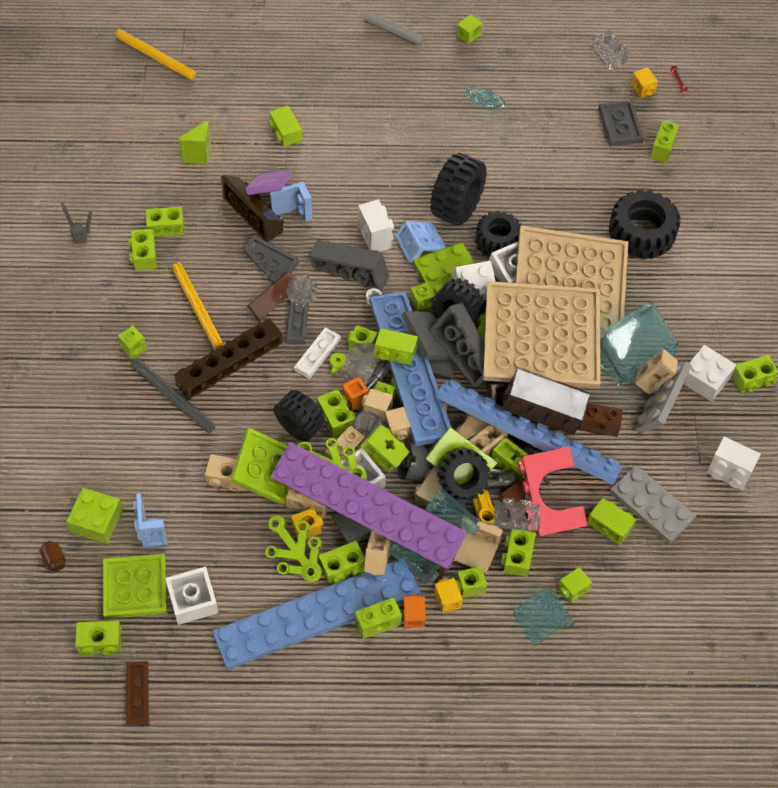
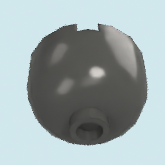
(414, 465)

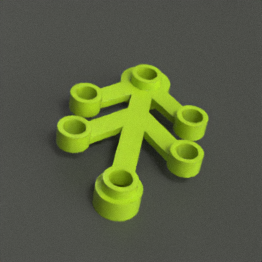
(354, 469)
(296, 551)

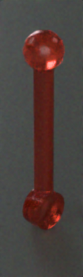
(674, 70)

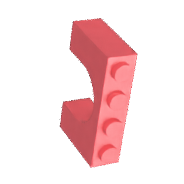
(534, 469)

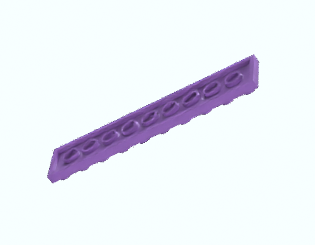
(369, 505)

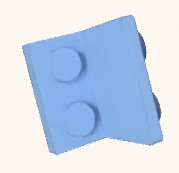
(292, 198)
(418, 237)
(151, 531)

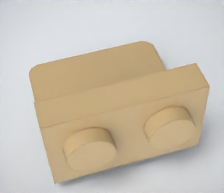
(480, 548)

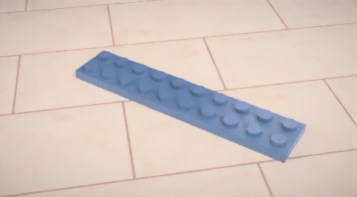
(415, 381)
(527, 430)
(311, 615)

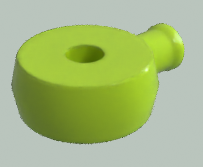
(336, 362)

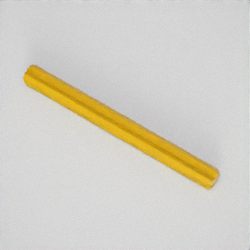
(155, 54)
(197, 305)

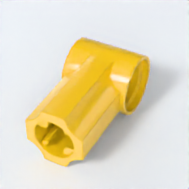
(484, 508)

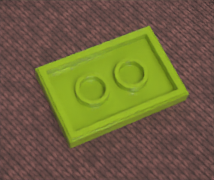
(449, 441)

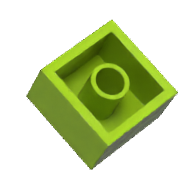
(94, 515)

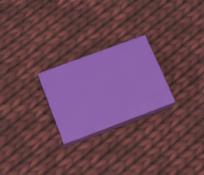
(269, 182)

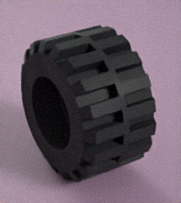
(496, 223)
(461, 292)
(299, 415)
(478, 480)

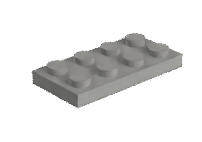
(661, 400)
(652, 504)

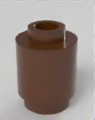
(52, 556)

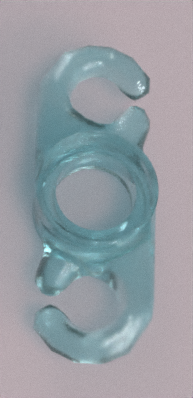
(493, 97)

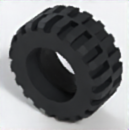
(458, 189)
(649, 207)

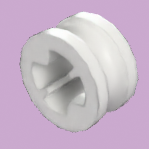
(372, 292)

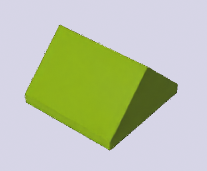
(196, 145)

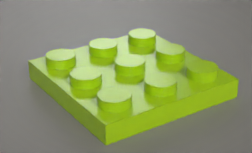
(437, 265)
(256, 463)
(134, 586)

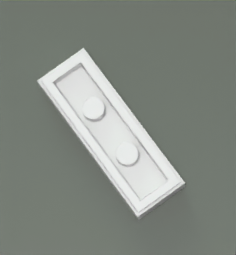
(317, 353)

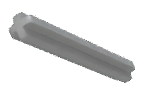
(393, 27)

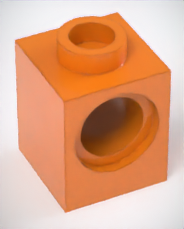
(354, 392)
(414, 611)

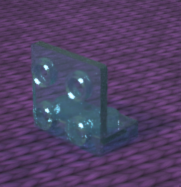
(542, 615)

